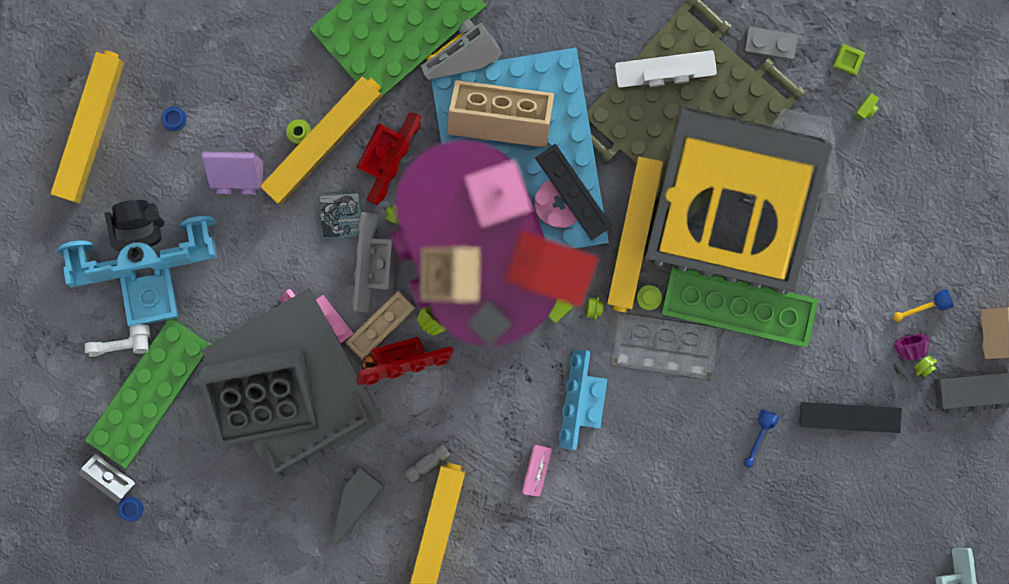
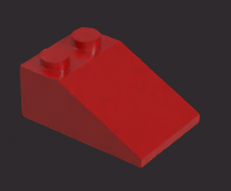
(551, 269)

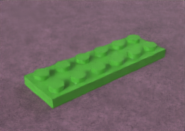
(739, 307)
(148, 393)

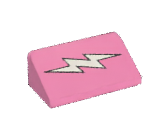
(536, 470)

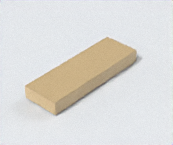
(380, 325)

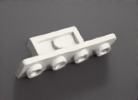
(666, 69)

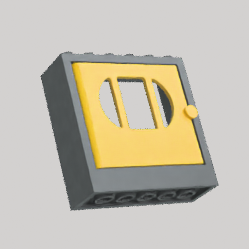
(767, 177)

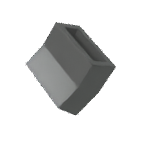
(489, 323)

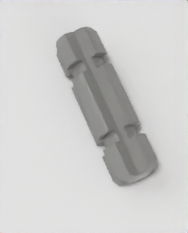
(427, 463)

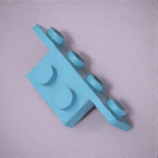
(583, 400)

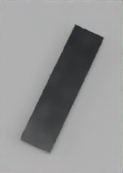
(573, 192)
(850, 417)

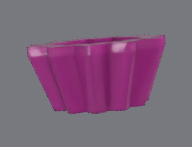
(912, 346)

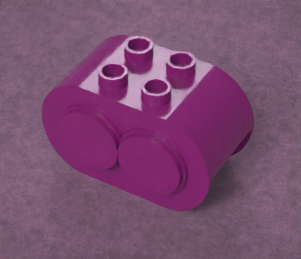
(440, 213)

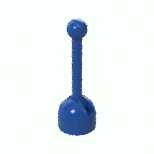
(766, 420)

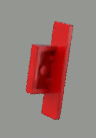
(384, 154)
(400, 358)

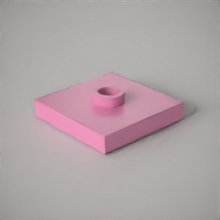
(498, 193)

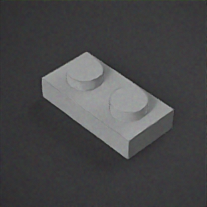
(770, 43)
(106, 478)

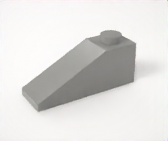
(465, 54)

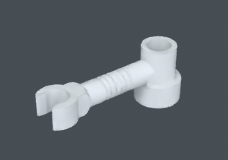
(138, 341)

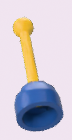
(941, 300)

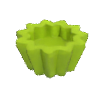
(429, 322)

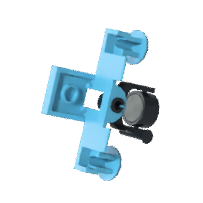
(148, 297)

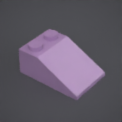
(233, 172)

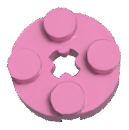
(547, 213)

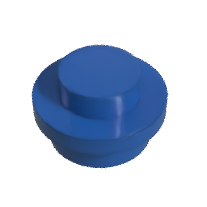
(174, 118)
(130, 509)

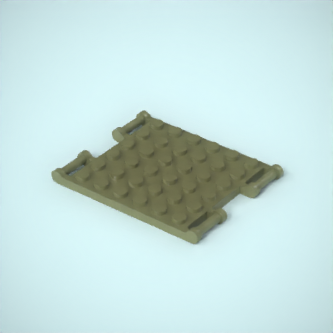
(644, 117)

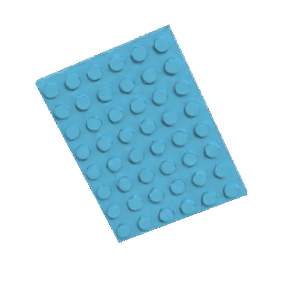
(569, 126)

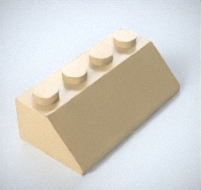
(500, 113)

